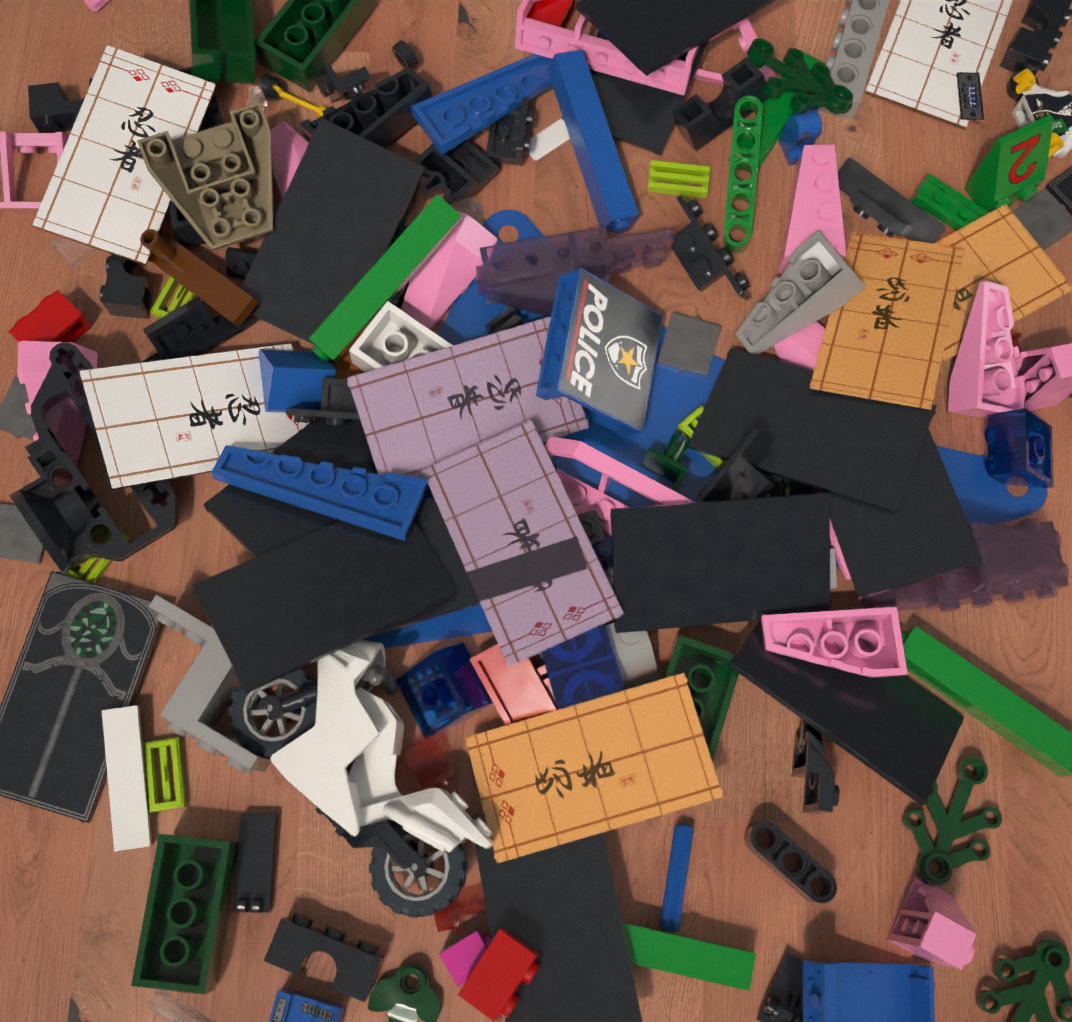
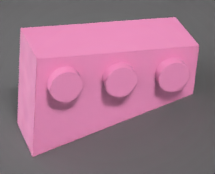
(1046, 375)
(933, 926)

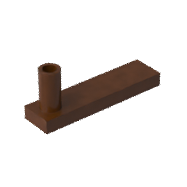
(198, 277)

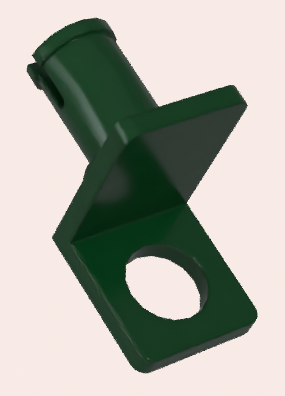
(668, 463)

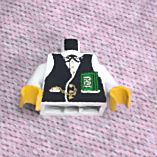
(1040, 102)

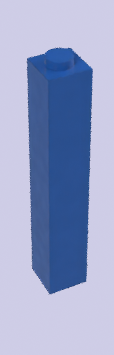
(592, 141)

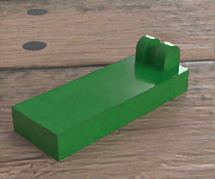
(946, 203)

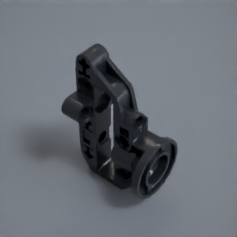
(68, 515)

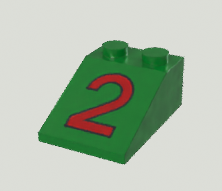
(1013, 167)

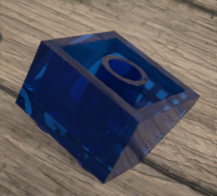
(1019, 449)
(443, 690)

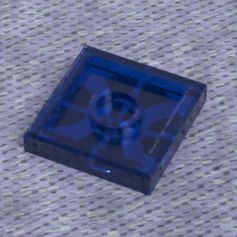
(582, 668)

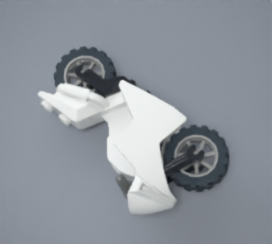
(346, 765)

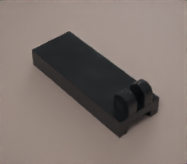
(255, 863)

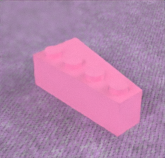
(814, 202)

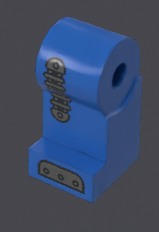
(799, 131)
(302, 1007)

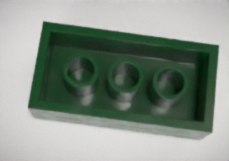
(309, 36)
(709, 683)
(185, 914)

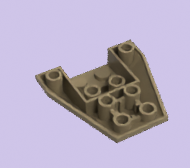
(218, 176)

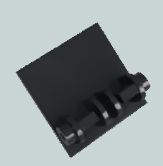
(785, 994)

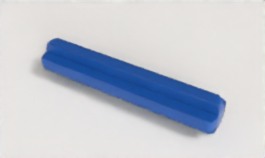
(676, 878)

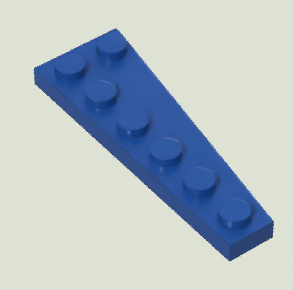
(475, 105)
(353, 496)

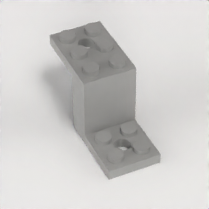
(205, 692)

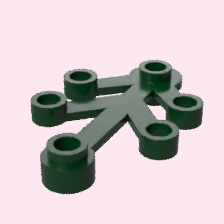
(833, 97)
(950, 827)
(1032, 995)

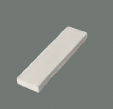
(126, 778)

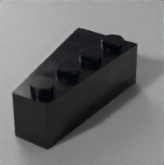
(381, 113)

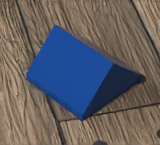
(293, 379)

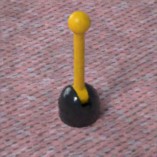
(273, 89)

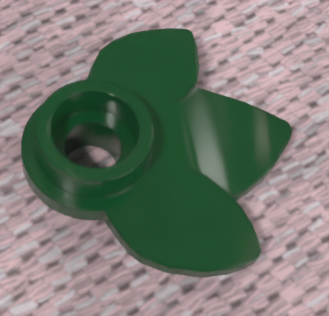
(403, 1002)

